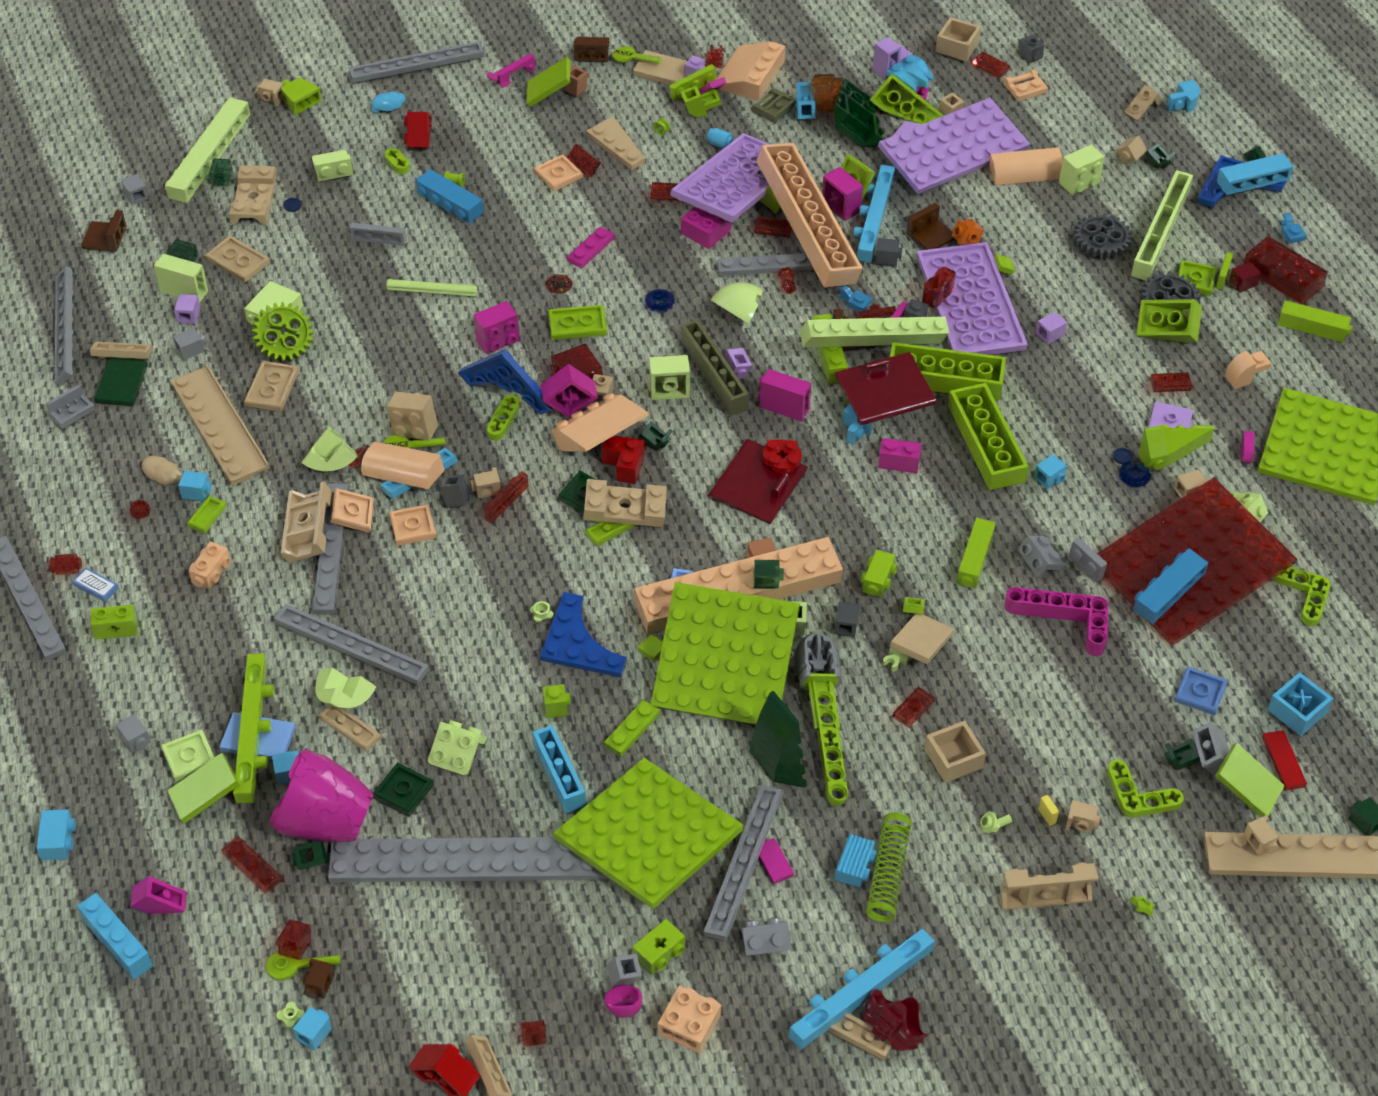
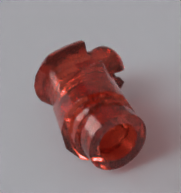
(787, 281)

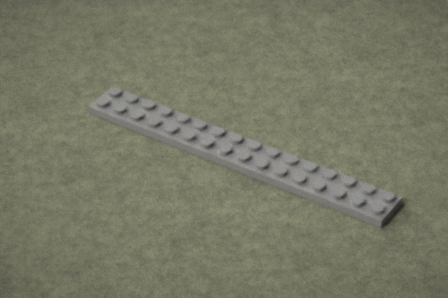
(457, 860)

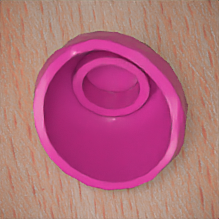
(623, 1001)

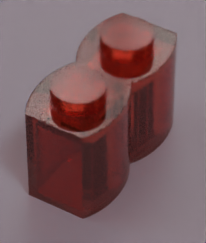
(938, 287)

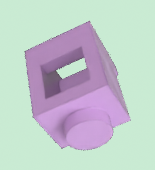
(693, 65)
(738, 361)

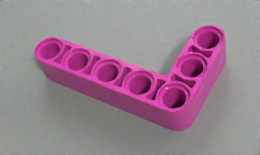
(1066, 607)

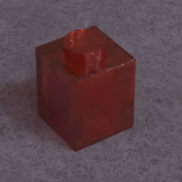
(294, 939)

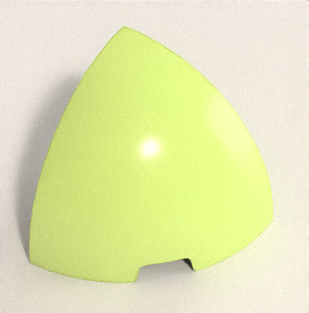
(739, 299)
(329, 452)
(340, 691)

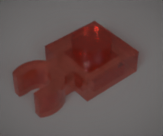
(715, 57)

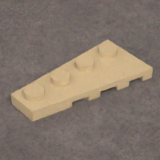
(616, 142)

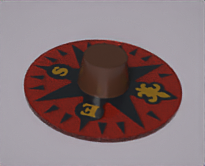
(558, 284)

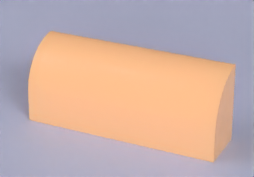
(1026, 166)
(402, 465)

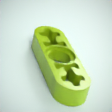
(503, 424)

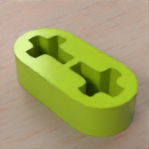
(404, 166)

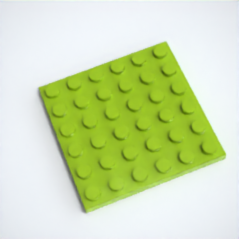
(1323, 446)
(723, 652)
(648, 832)

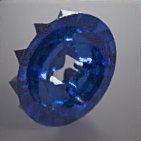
(658, 295)
(1127, 476)

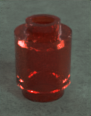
(65, 564)

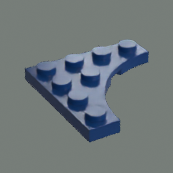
(1212, 192)
(508, 375)
(573, 646)

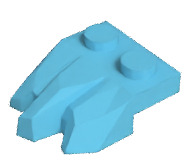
(912, 72)

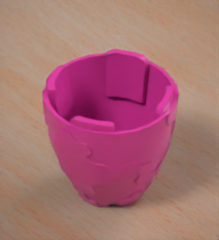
(321, 801)

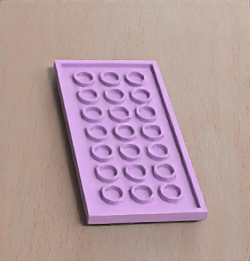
(952, 145)
(726, 182)
(979, 307)

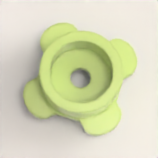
(541, 607)
(290, 1021)

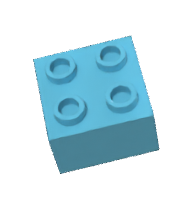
(1300, 704)

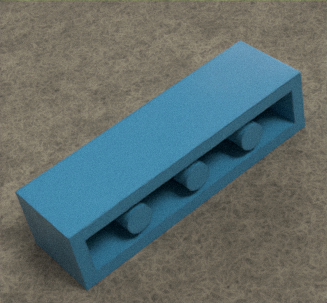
(449, 196)
(1170, 585)

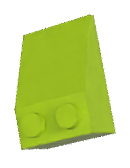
(1170, 320)

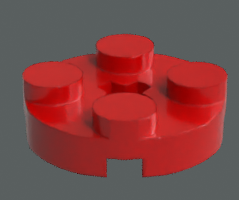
(778, 447)

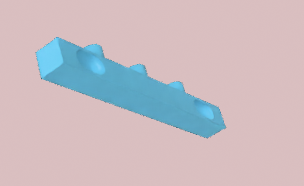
(874, 213)
(859, 988)

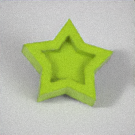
(1142, 905)

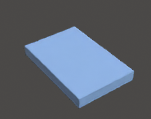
(270, 743)

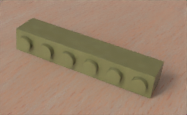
(714, 367)

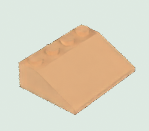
(752, 69)
(597, 423)

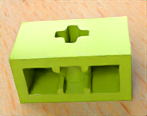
(114, 621)
(659, 947)

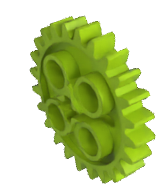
(278, 347)

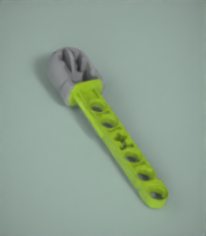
(824, 686)

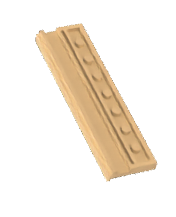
(220, 425)
(1296, 856)

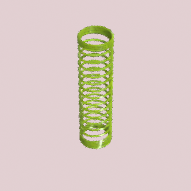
(878, 904)

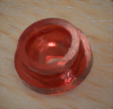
(139, 509)

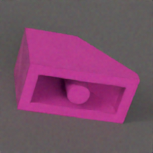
(157, 897)

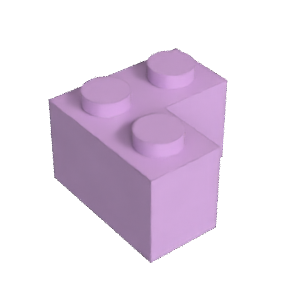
(886, 55)

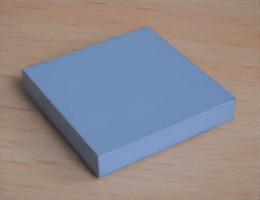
(1201, 690)

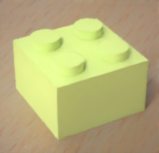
(1081, 169)
(669, 377)

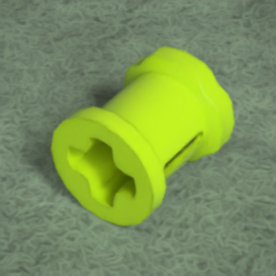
(458, 179)

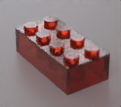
(1287, 270)

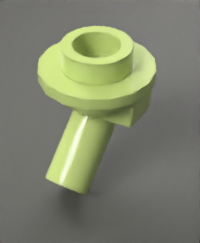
(991, 824)

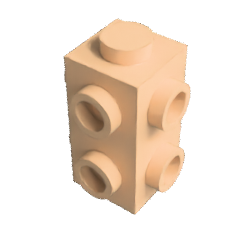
(209, 565)

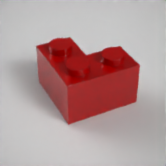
(418, 129)
(626, 455)
(445, 1067)

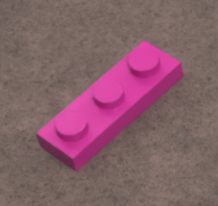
(590, 247)

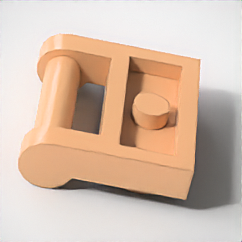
(1027, 89)

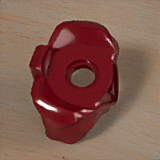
(894, 1021)

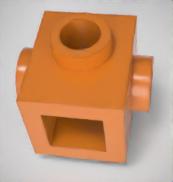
(965, 229)

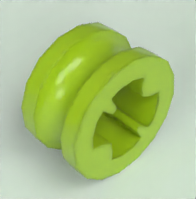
(661, 126)

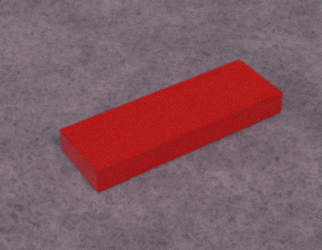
(1284, 760)

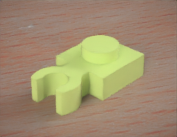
(895, 657)

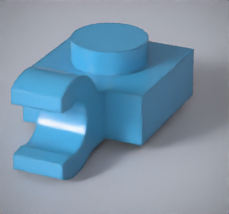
(1291, 231)
(856, 300)

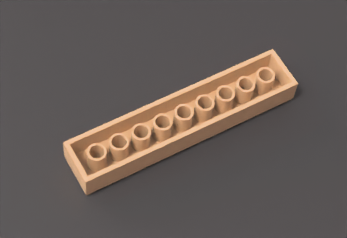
(809, 215)
(804, 566)

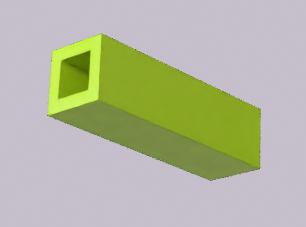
(1315, 321)
(976, 553)

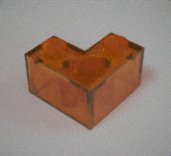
(825, 91)

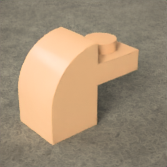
(1244, 366)

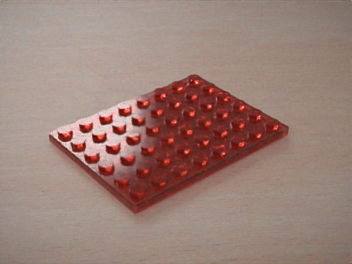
(1219, 530)

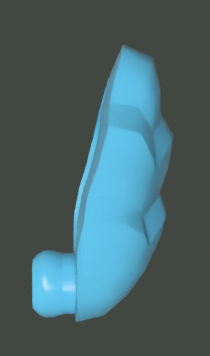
(387, 101)

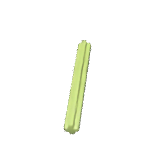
(431, 287)

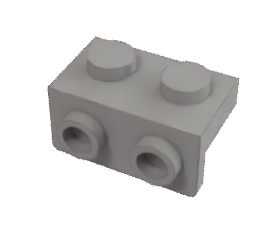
(69, 407)
(1040, 555)
(1088, 559)
(766, 937)

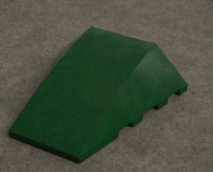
(856, 116)
(776, 743)

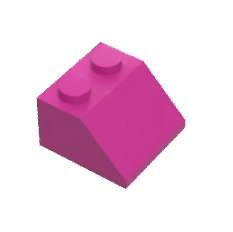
(899, 455)

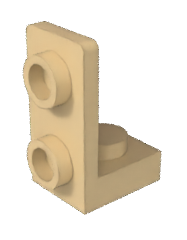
(1142, 102)

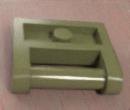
(777, 108)

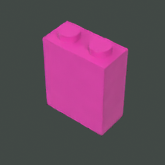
(784, 394)

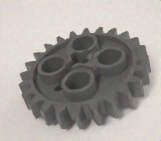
(1102, 236)
(1169, 288)

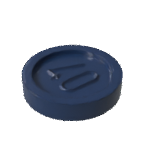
(292, 204)
(1122, 455)

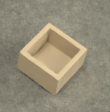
(958, 39)
(412, 415)
(954, 751)

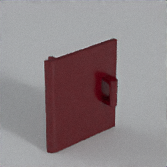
(885, 388)
(753, 486)

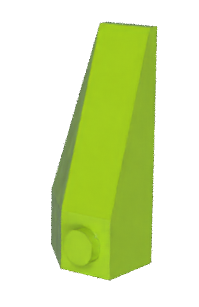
(901, 101)
(1165, 445)

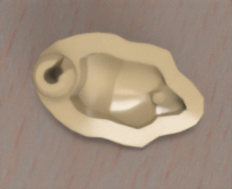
(161, 470)

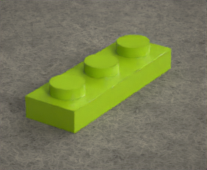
(697, 79)
(632, 728)

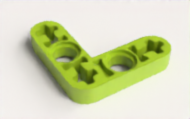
(1309, 586)
(1139, 800)

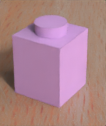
(187, 308)
(1051, 327)

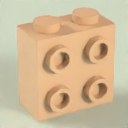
(689, 1019)

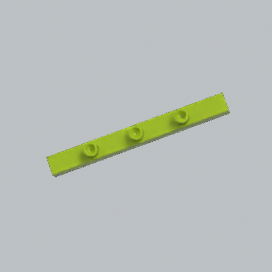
(251, 727)

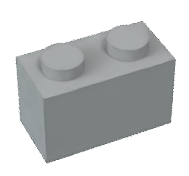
(1211, 746)

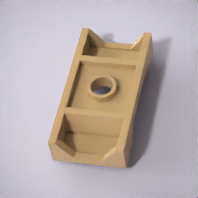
(258, 183)
(645, 508)
(301, 536)
(1023, 891)

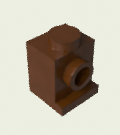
(318, 978)

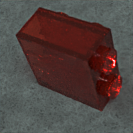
(578, 357)

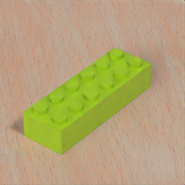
(955, 369)
(988, 436)

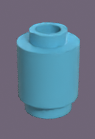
(719, 138)

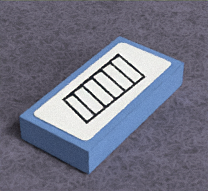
(95, 584)

